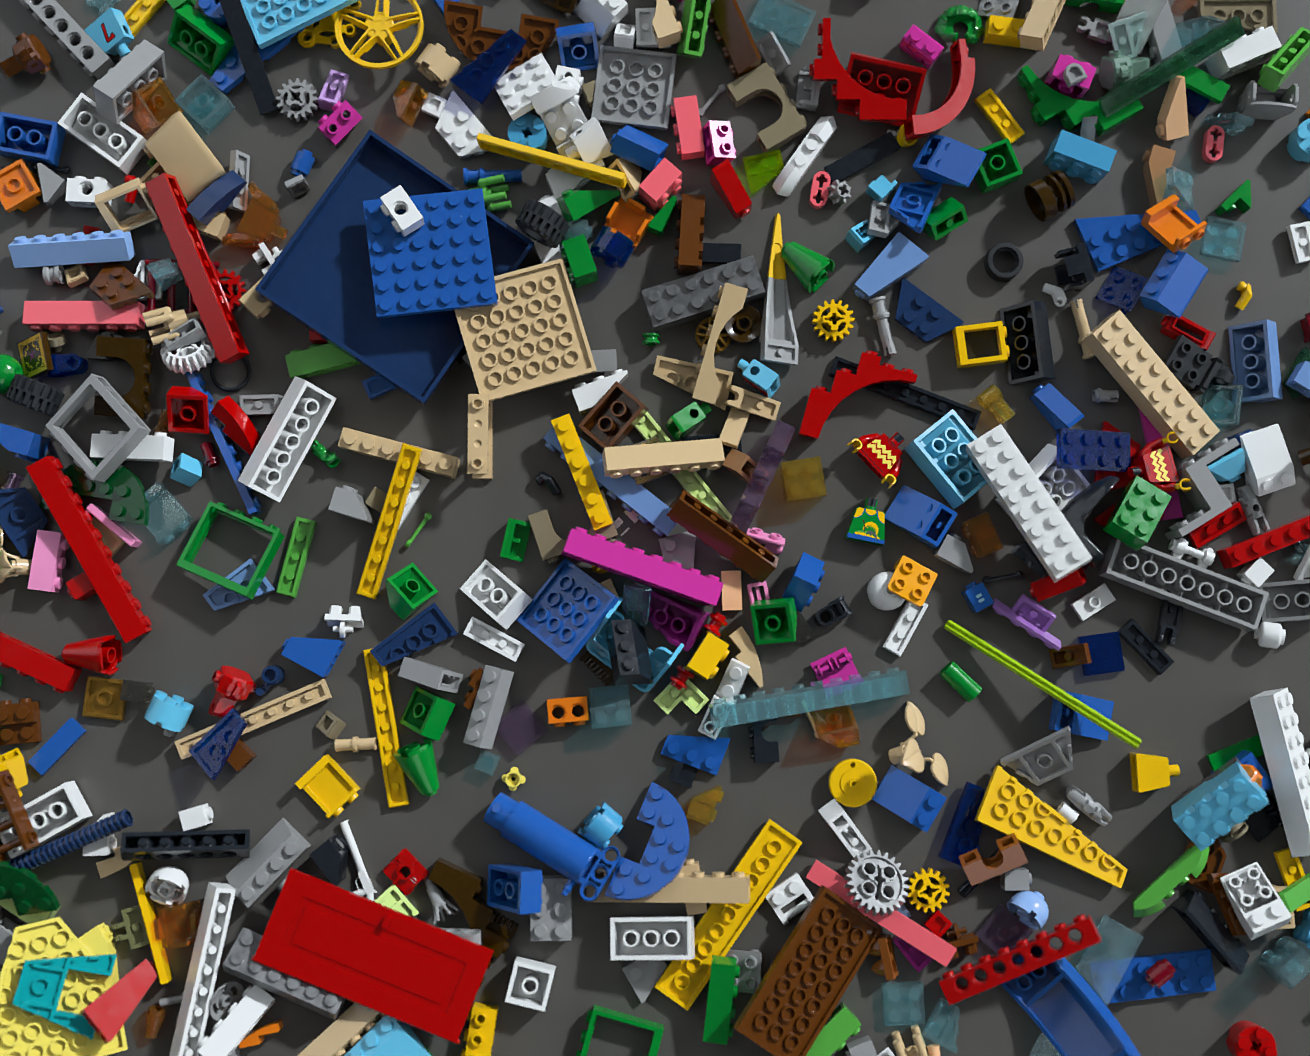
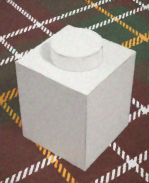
(1255, 572)
(196, 817)

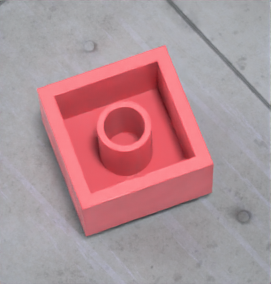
(660, 185)

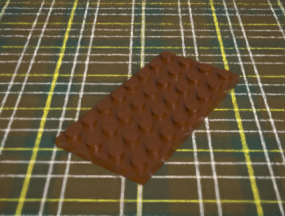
(808, 976)

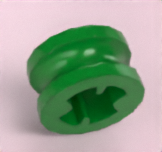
(651, 339)

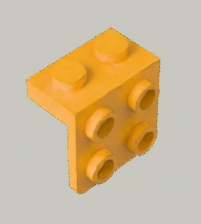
(911, 581)

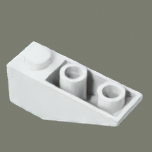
(589, 394)

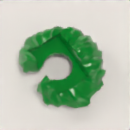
(963, 14)

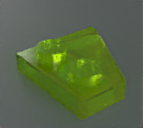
(762, 169)

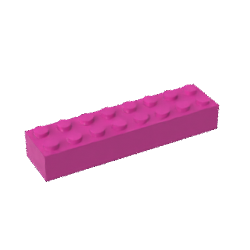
(642, 568)

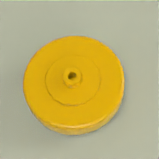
(852, 782)

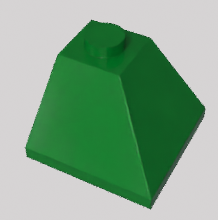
(409, 591)

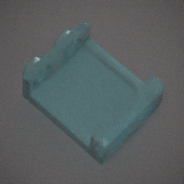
(165, 514)

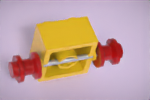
(706, 656)

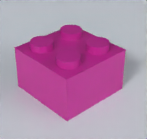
(1056, 81)

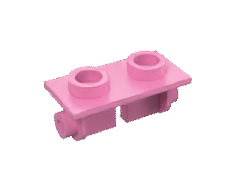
(771, 541)

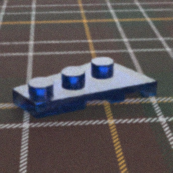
(218, 743)

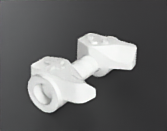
(1180, 547)

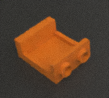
(1172, 225)

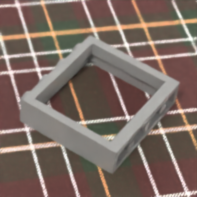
(121, 451)

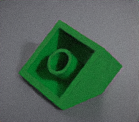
(774, 620)
(427, 713)

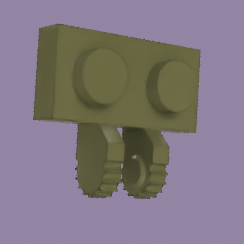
(134, 927)

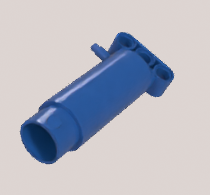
(551, 844)

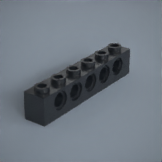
(185, 844)

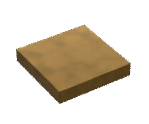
(103, 698)

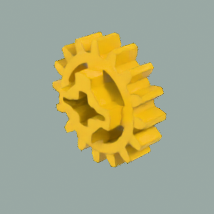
(824, 321)
(935, 887)

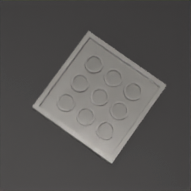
(634, 87)

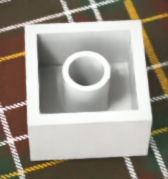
(530, 983)

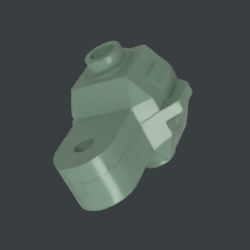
(1119, 68)

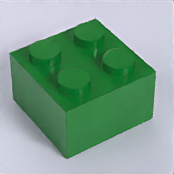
(998, 167)
(580, 261)

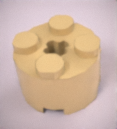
(437, 64)

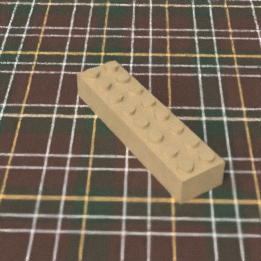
(1150, 384)

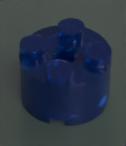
(612, 247)

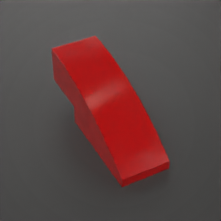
(237, 424)

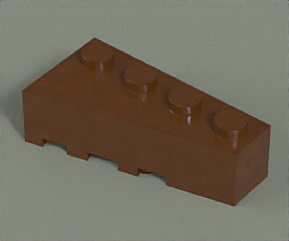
(691, 234)

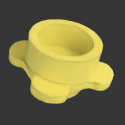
(514, 772)

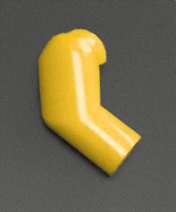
(1246, 295)

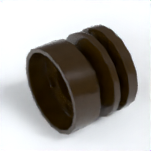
(1049, 195)

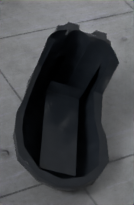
(1074, 513)

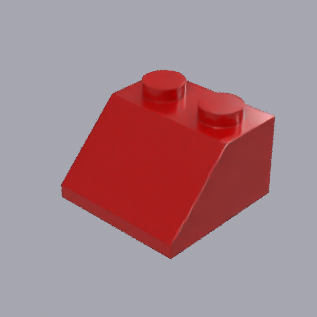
(187, 410)

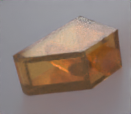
(408, 101)

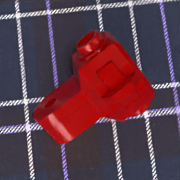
(231, 686)

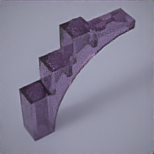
(762, 476)

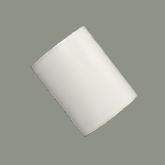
(1067, 812)

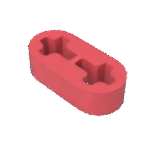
(1217, 145)
(815, 190)

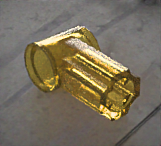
(992, 400)

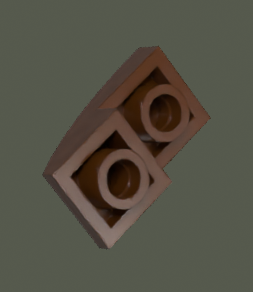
(475, 679)

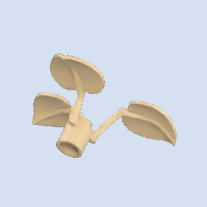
(17, 566)
(909, 753)

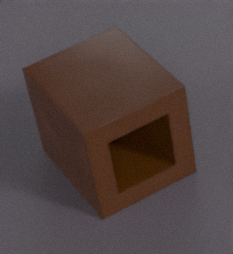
(241, 756)

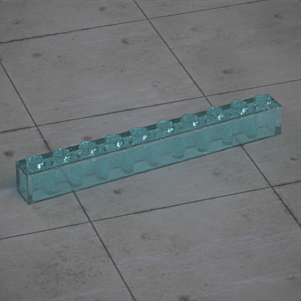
(808, 699)

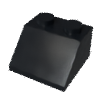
(332, 858)

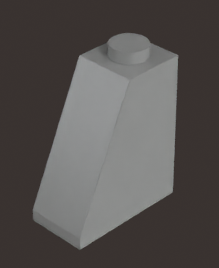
(430, 675)

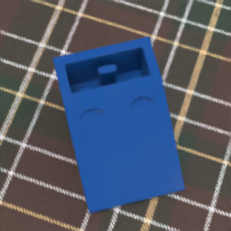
(948, 161)
(920, 516)
(1063, 716)

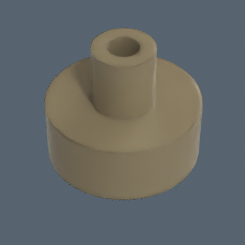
(56, 340)

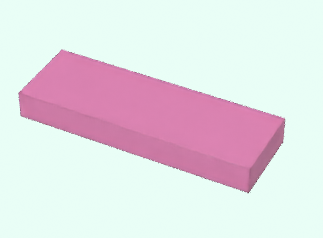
(114, 526)

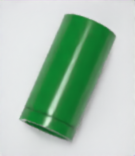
(960, 681)

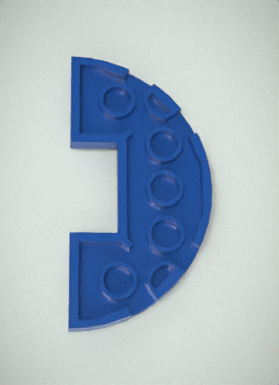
(663, 854)

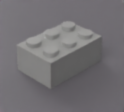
(555, 918)

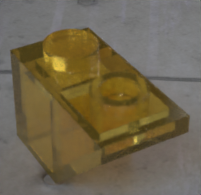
(703, 805)

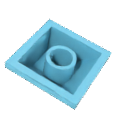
(1228, 466)

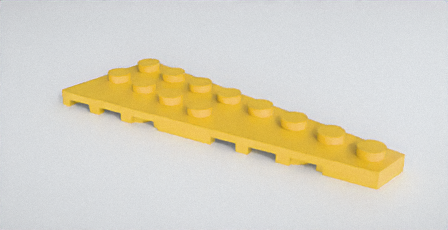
(1014, 809)

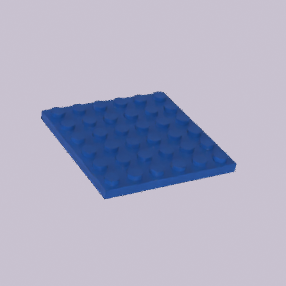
(438, 264)

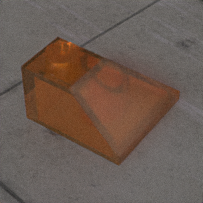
(153, 105)
(836, 726)

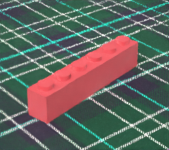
(82, 315)

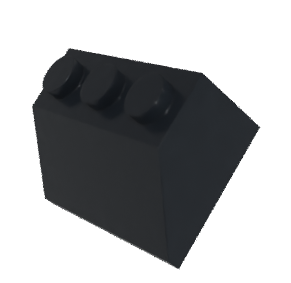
(628, 653)

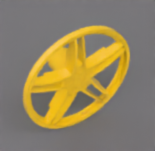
(380, 31)

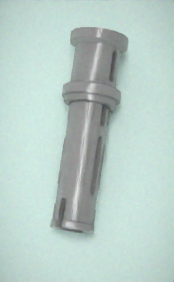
(881, 317)

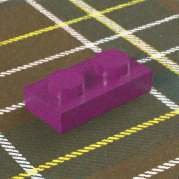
(914, 956)

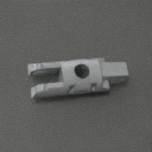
(1252, 510)
(1088, 805)

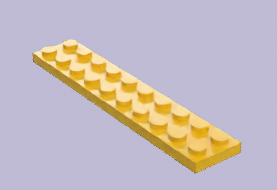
(725, 921)

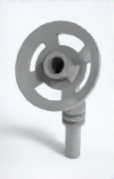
(221, 998)

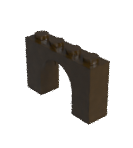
(137, 354)

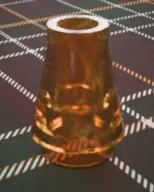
(153, 1020)

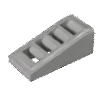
(190, 332)

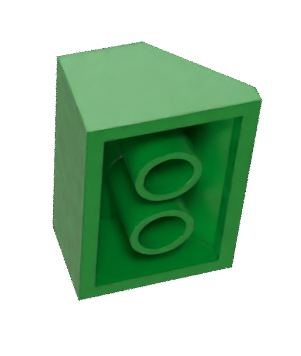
(199, 39)

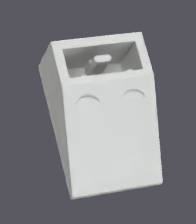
(1255, 901)

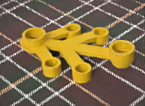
(326, 24)

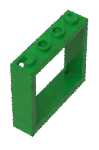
(200, 533)
(612, 1014)

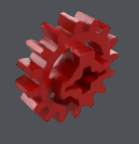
(231, 284)

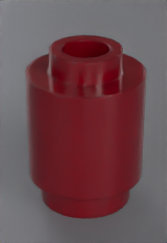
(1159, 973)

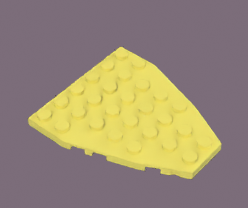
(31, 1034)

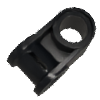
(835, 610)

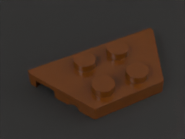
(118, 286)

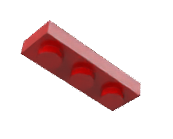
(1217, 526)

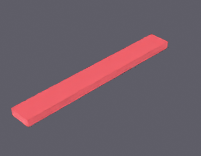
(895, 922)

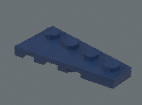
(420, 632)

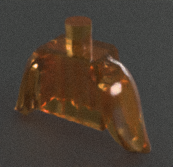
(259, 222)

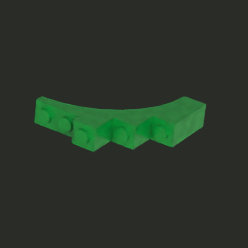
(1051, 104)

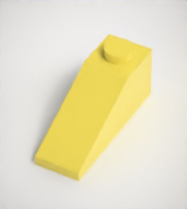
(101, 942)

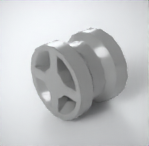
(53, 274)

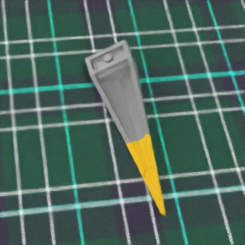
(777, 331)

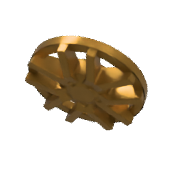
(707, 337)

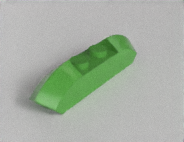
(1149, 900)

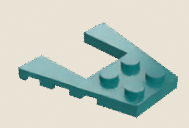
(43, 983)

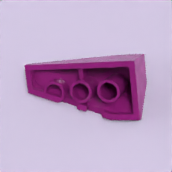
(676, 619)

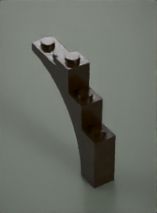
(463, 887)

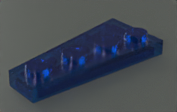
(486, 71)

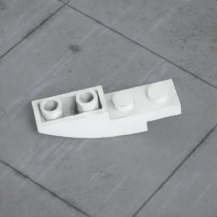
(730, 686)

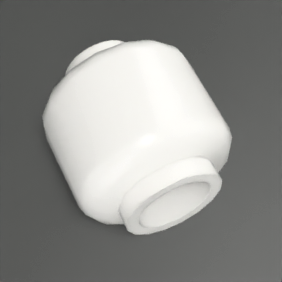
(1270, 635)

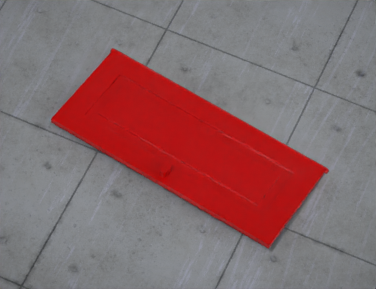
(373, 955)

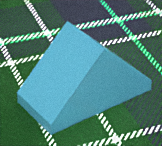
(858, 236)

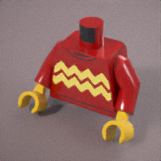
(880, 455)
(1157, 466)

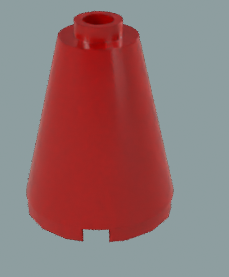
(95, 654)

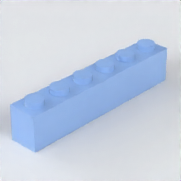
(71, 249)

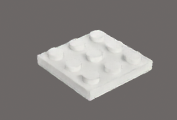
(523, 82)

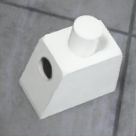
(589, 142)

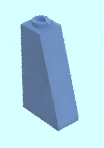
(891, 265)

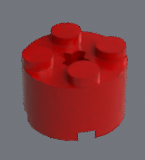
(1250, 1040)

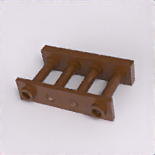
(19, 818)

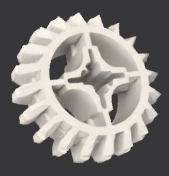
(188, 357)

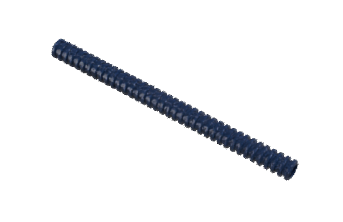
(74, 841)

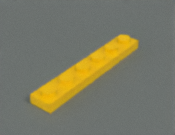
(581, 472)

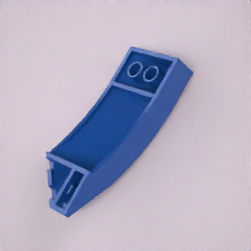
(1069, 1011)

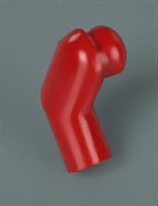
(130, 197)

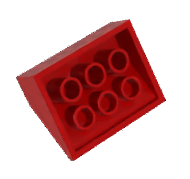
(886, 79)

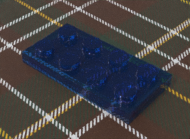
(1093, 450)

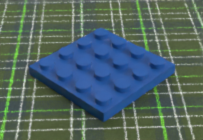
(567, 610)

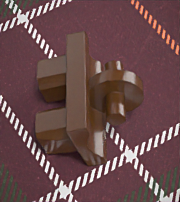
(967, 940)

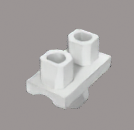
(263, 254)
(342, 622)

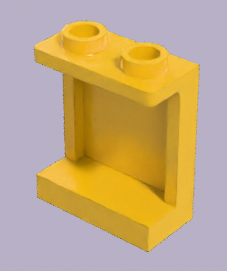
(329, 786)

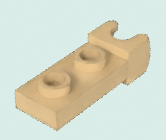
(753, 403)

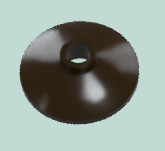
(753, 321)

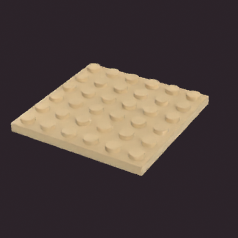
(529, 336)

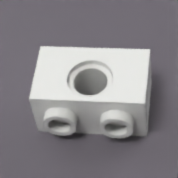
(77, 191)
(396, 200)

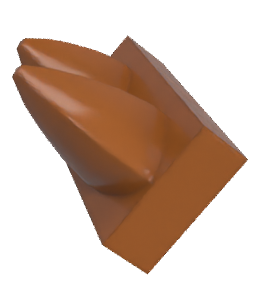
(887, 965)

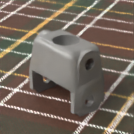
(1266, 105)

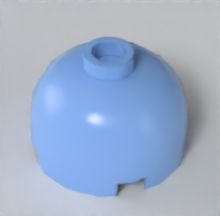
(1030, 908)

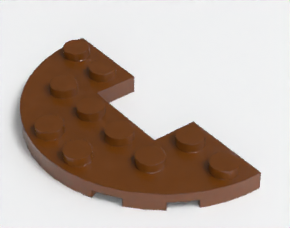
(472, 39)

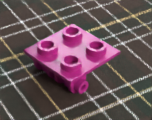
(834, 665)

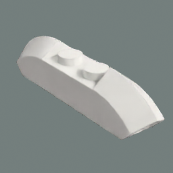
(804, 155)

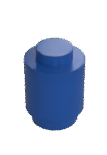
(302, 163)

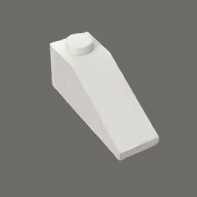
(844, 828)

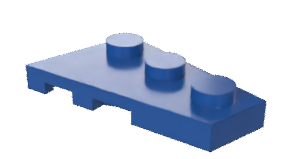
(697, 751)

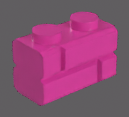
(921, 46)

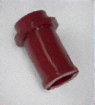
(210, 456)

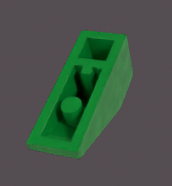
(580, 202)

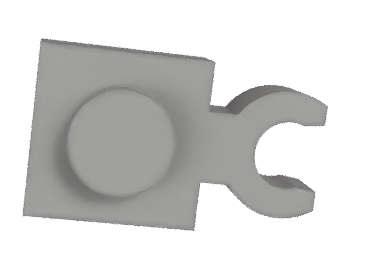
(1097, 30)

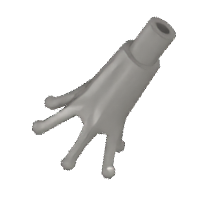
(438, 901)

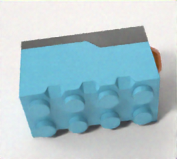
(1219, 802)

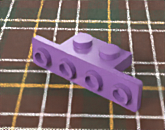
(1031, 617)

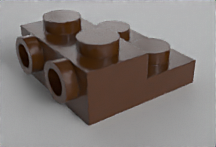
(20, 722)

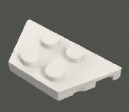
(460, 128)

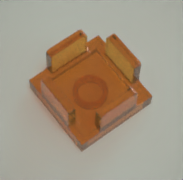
(178, 924)

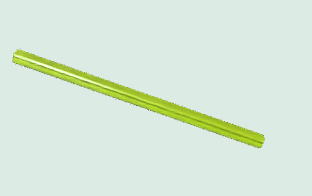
(1043, 684)

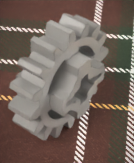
(300, 91)

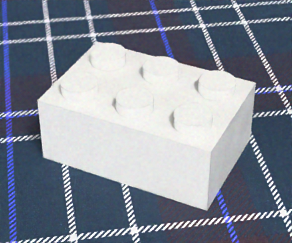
(1244, 53)

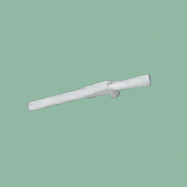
(368, 889)

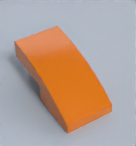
(257, 1035)

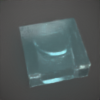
(487, 762)

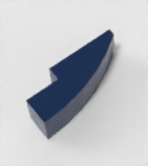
(216, 197)

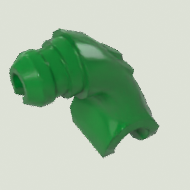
(324, 455)

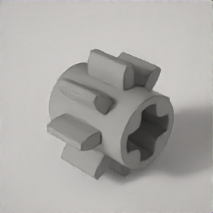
(839, 192)

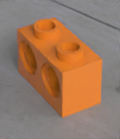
(567, 705)

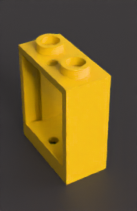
(960, 345)

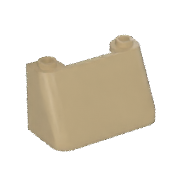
(184, 156)

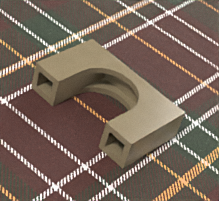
(763, 82)
(551, 544)

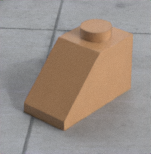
(740, 465)

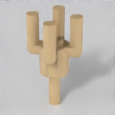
(170, 321)
(918, 1050)

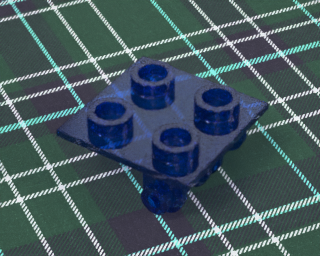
(1122, 289)

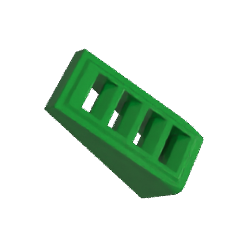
(661, 219)

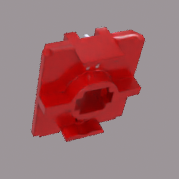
(394, 872)

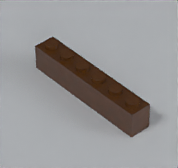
(722, 536)

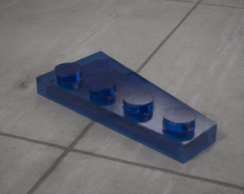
(963, 829)

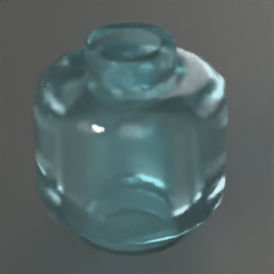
(579, 228)

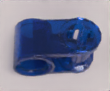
(68, 365)

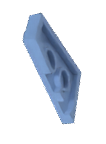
(220, 597)

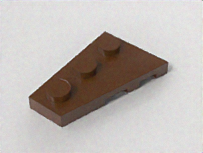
(1225, 905)

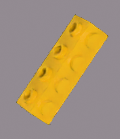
(481, 1030)

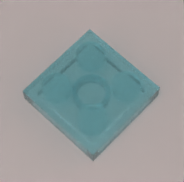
(1223, 239)
(903, 1003)

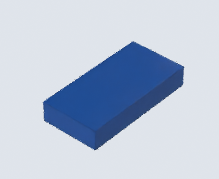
(377, 386)

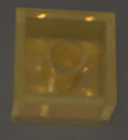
(802, 479)

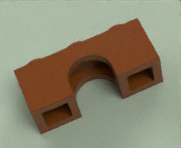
(1008, 857)

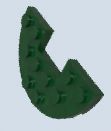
(121, 487)
(26, 891)

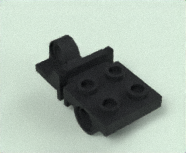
(1195, 366)

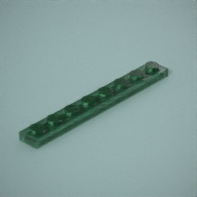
(1171, 66)

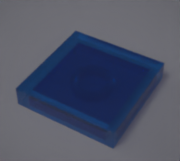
(1104, 652)

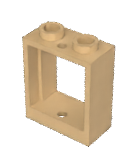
(133, 222)

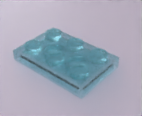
(784, 18)

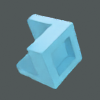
(880, 188)
(186, 470)

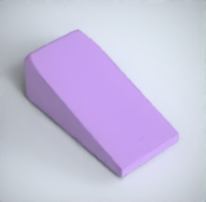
(333, 90)

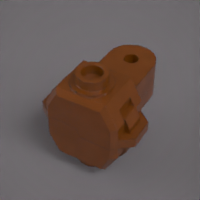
(27, 55)

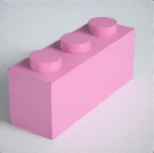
(48, 561)

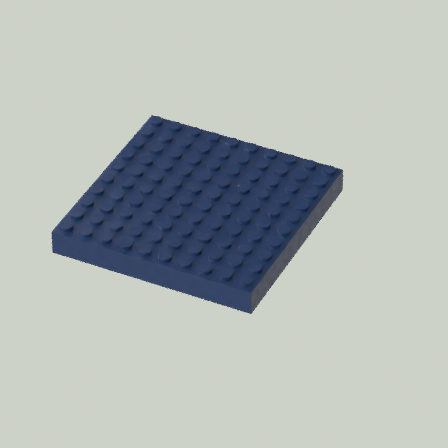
(328, 280)

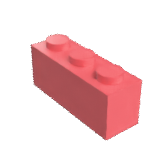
(687, 127)

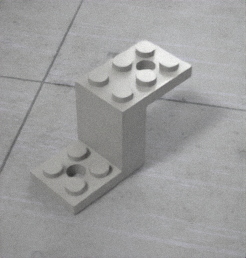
(1205, 492)

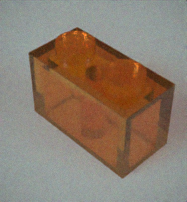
(981, 535)

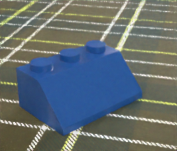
(1173, 283)

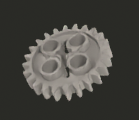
(893, 886)

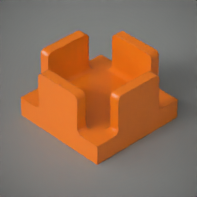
(19, 187)
(629, 219)

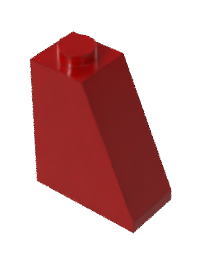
(730, 189)
(1046, 588)

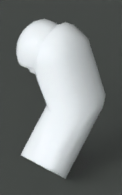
(1057, 294)

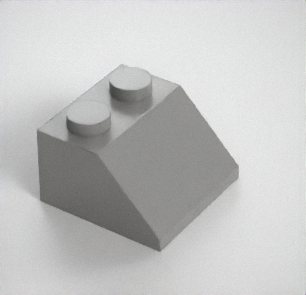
(350, 504)

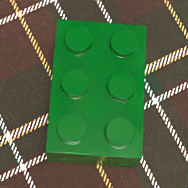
(1137, 513)

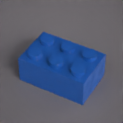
(31, 139)
(514, 888)

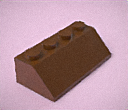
(734, 37)

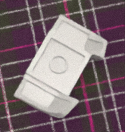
(560, 111)

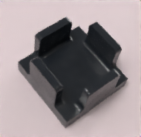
(1076, 269)

